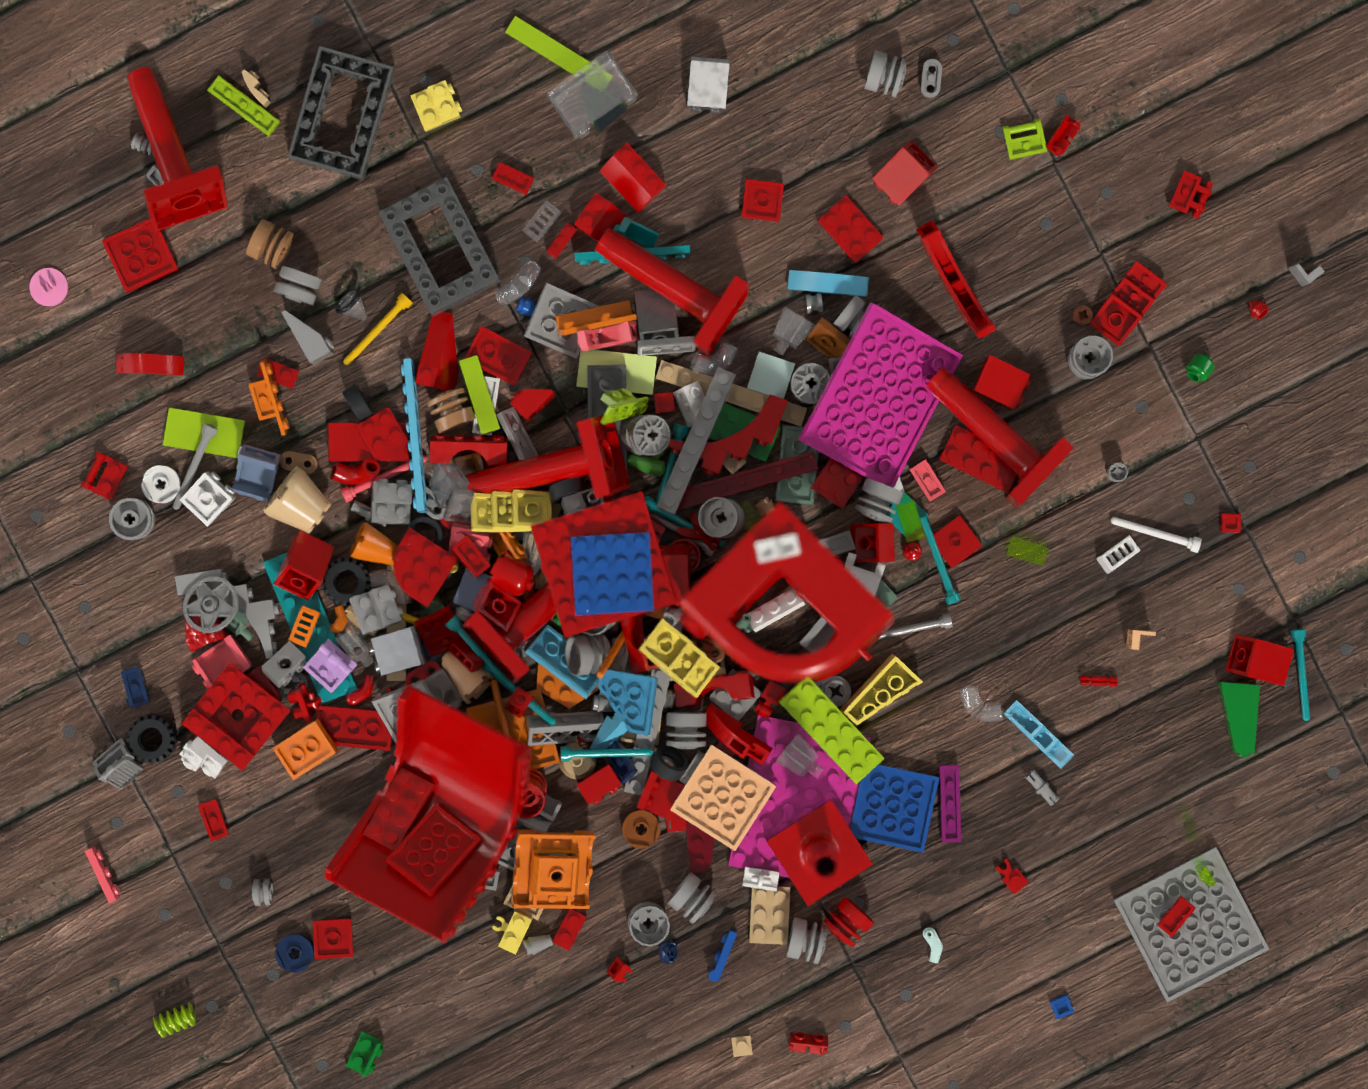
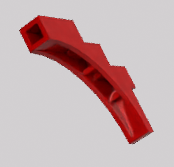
(953, 280)
(761, 428)

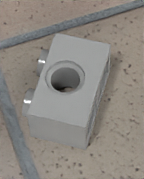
(287, 654)

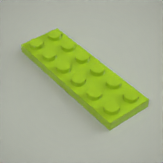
(831, 730)

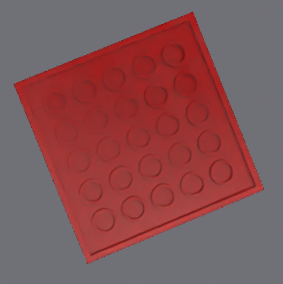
(554, 547)

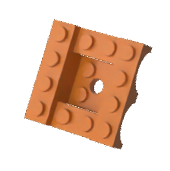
(533, 873)

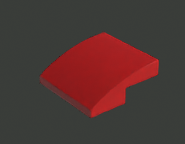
(434, 632)

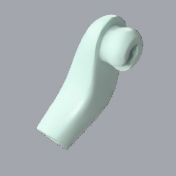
(935, 944)

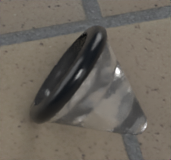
(352, 305)

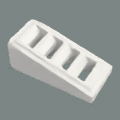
(1106, 565)

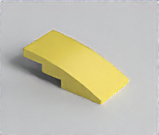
(509, 510)
(679, 658)

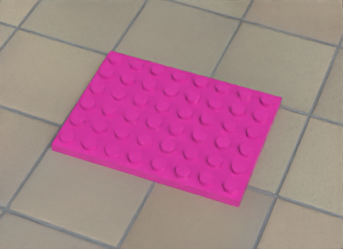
(878, 397)
(792, 796)

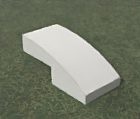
(778, 548)

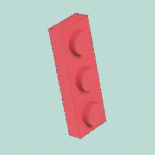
(103, 874)

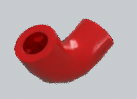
(355, 474)

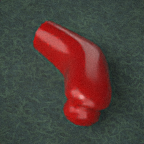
(363, 692)

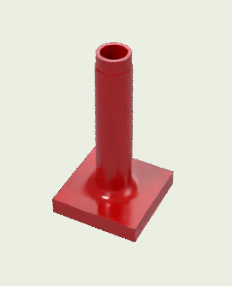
(183, 193)
(711, 309)
(998, 435)
(597, 456)
(502, 646)
(812, 836)

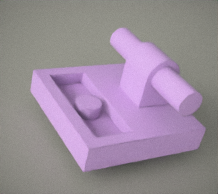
(330, 665)

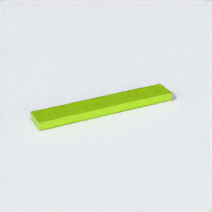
(545, 46)

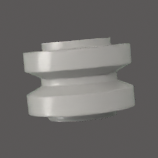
(262, 892)

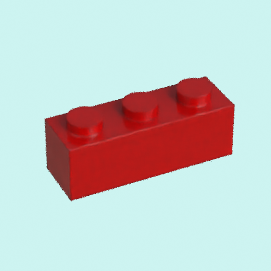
(561, 241)
(466, 656)

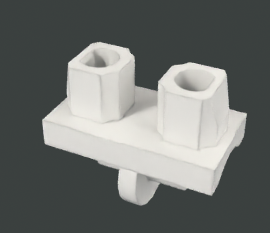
(760, 878)

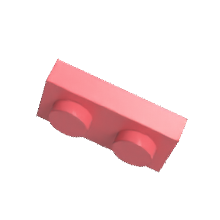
(927, 480)

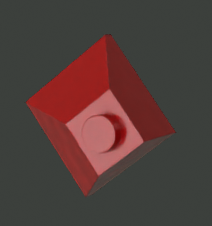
(496, 605)

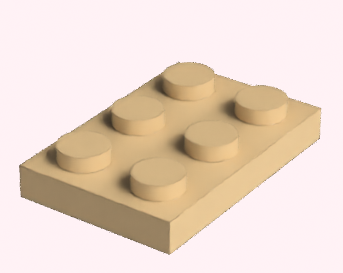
(769, 916)

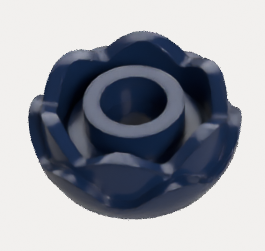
(668, 952)

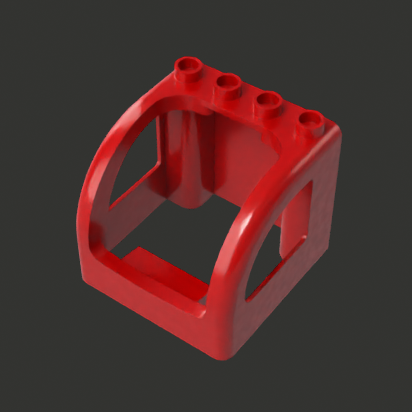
(741, 580)

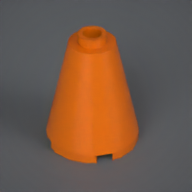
(373, 546)

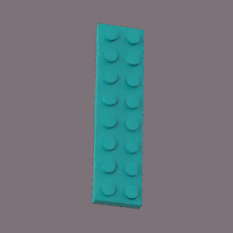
(291, 606)

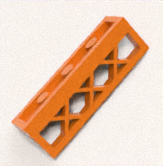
(594, 317)

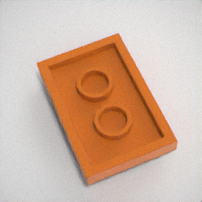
(305, 749)

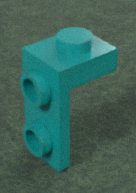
(637, 232)

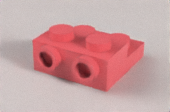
(480, 539)

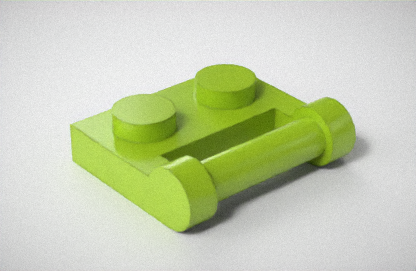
(1026, 145)

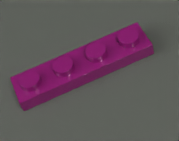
(950, 803)

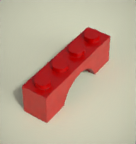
(493, 448)
(634, 638)
(738, 686)

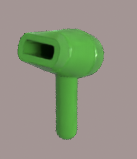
(648, 465)

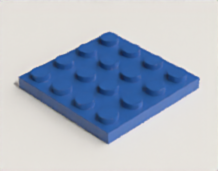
(612, 573)
(894, 807)

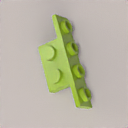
(622, 405)

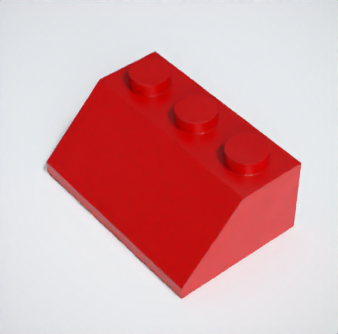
(633, 177)
(531, 402)

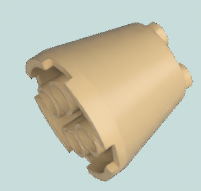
(297, 502)

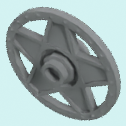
(210, 604)

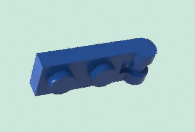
(722, 956)

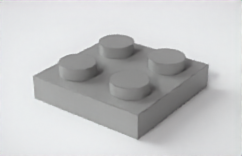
(730, 706)

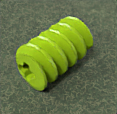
(175, 1021)

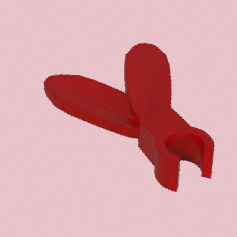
(697, 533)

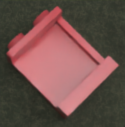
(215, 660)

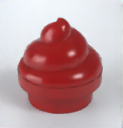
(1258, 309)
(912, 551)

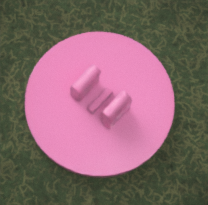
(48, 287)

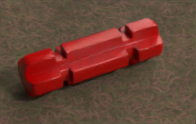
(1096, 680)

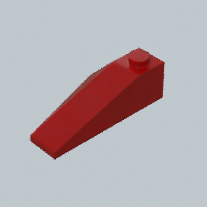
(439, 357)

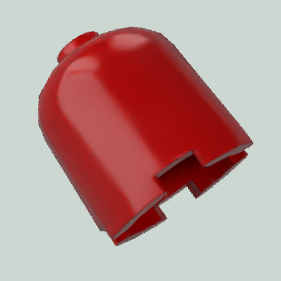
(512, 574)

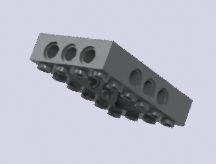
(325, 66)
(461, 289)

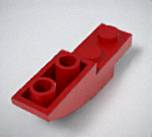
(731, 734)

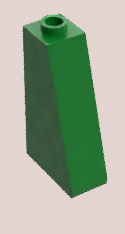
(1241, 713)

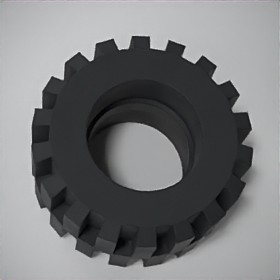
(332, 572)
(135, 738)

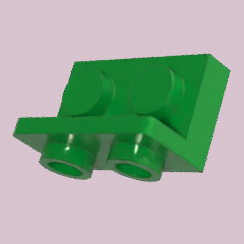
(364, 1054)

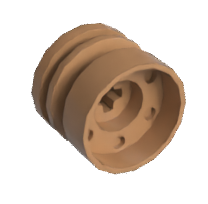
(272, 245)
(451, 410)

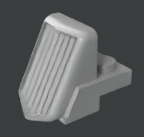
(117, 765)

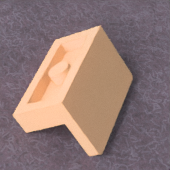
(1133, 638)

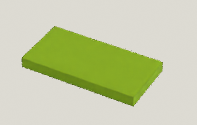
(185, 432)

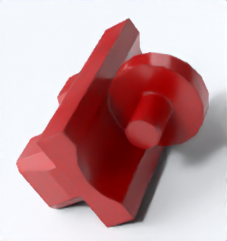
(307, 702)

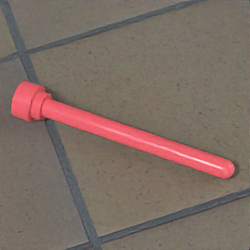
(350, 492)

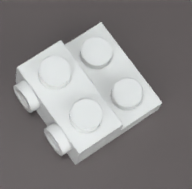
(208, 497)
(199, 754)

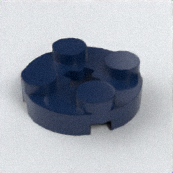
(285, 947)

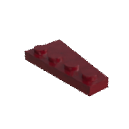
(699, 849)

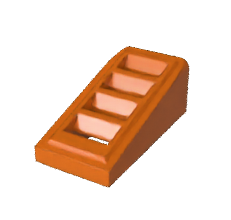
(304, 609)

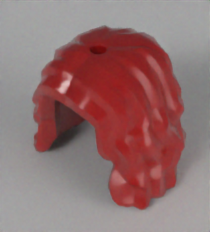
(197, 639)

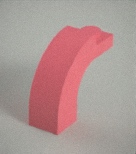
(608, 336)

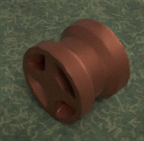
(1080, 318)

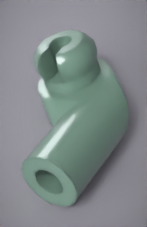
(743, 623)

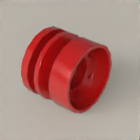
(536, 794)
(848, 922)

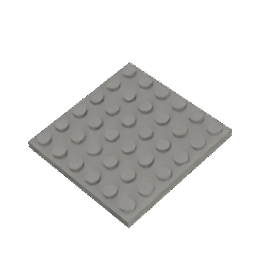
(1209, 942)

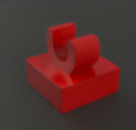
(618, 970)

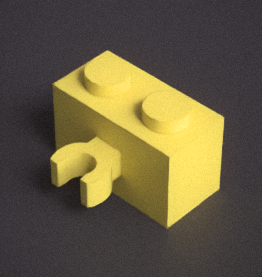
(514, 931)

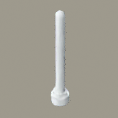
(1191, 543)

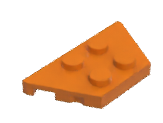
(558, 690)

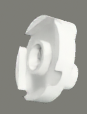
(165, 474)

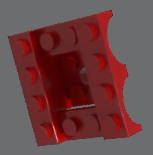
(231, 737)

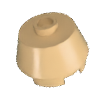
(578, 767)

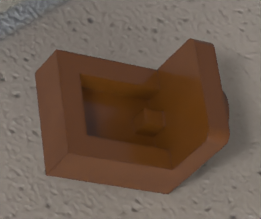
(469, 463)

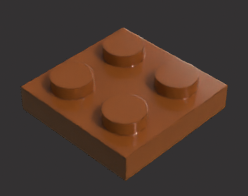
(828, 339)

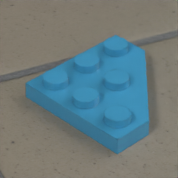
(631, 698)

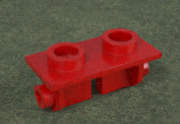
(1059, 141)
(817, 1043)

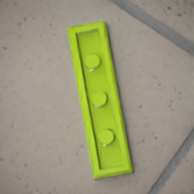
(243, 105)
(479, 394)

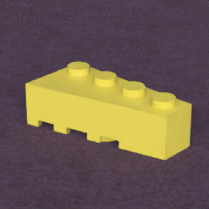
(880, 689)

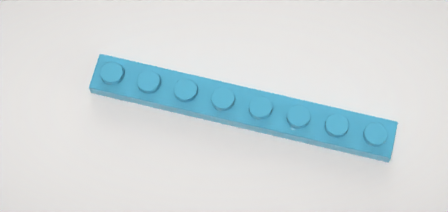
(413, 428)

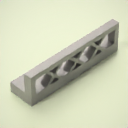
(566, 724)

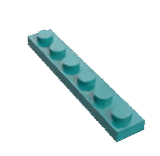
(679, 252)

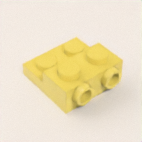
(436, 105)

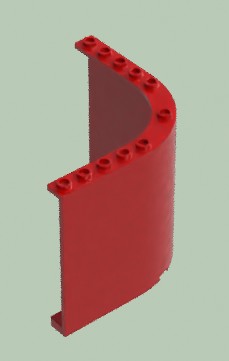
(476, 779)

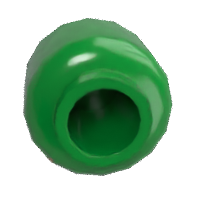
(1200, 367)

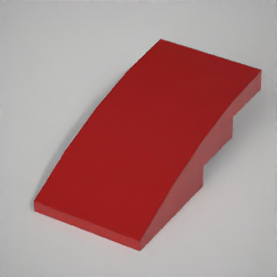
(1128, 303)
(347, 445)

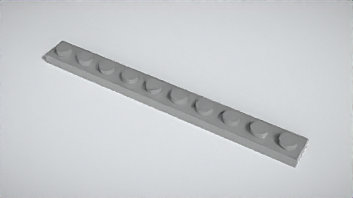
(642, 763)

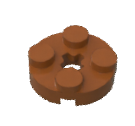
(646, 838)

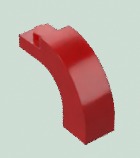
(150, 364)

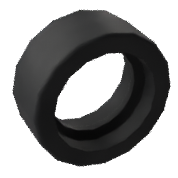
(358, 403)
(566, 488)
(439, 531)
(663, 769)

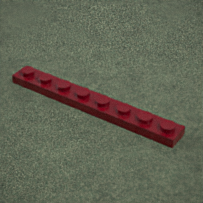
(749, 479)

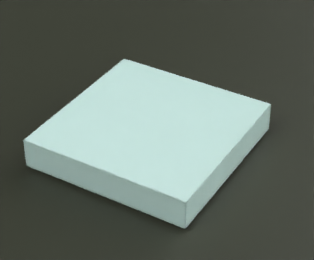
(770, 375)

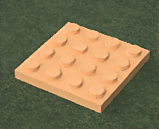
(723, 797)

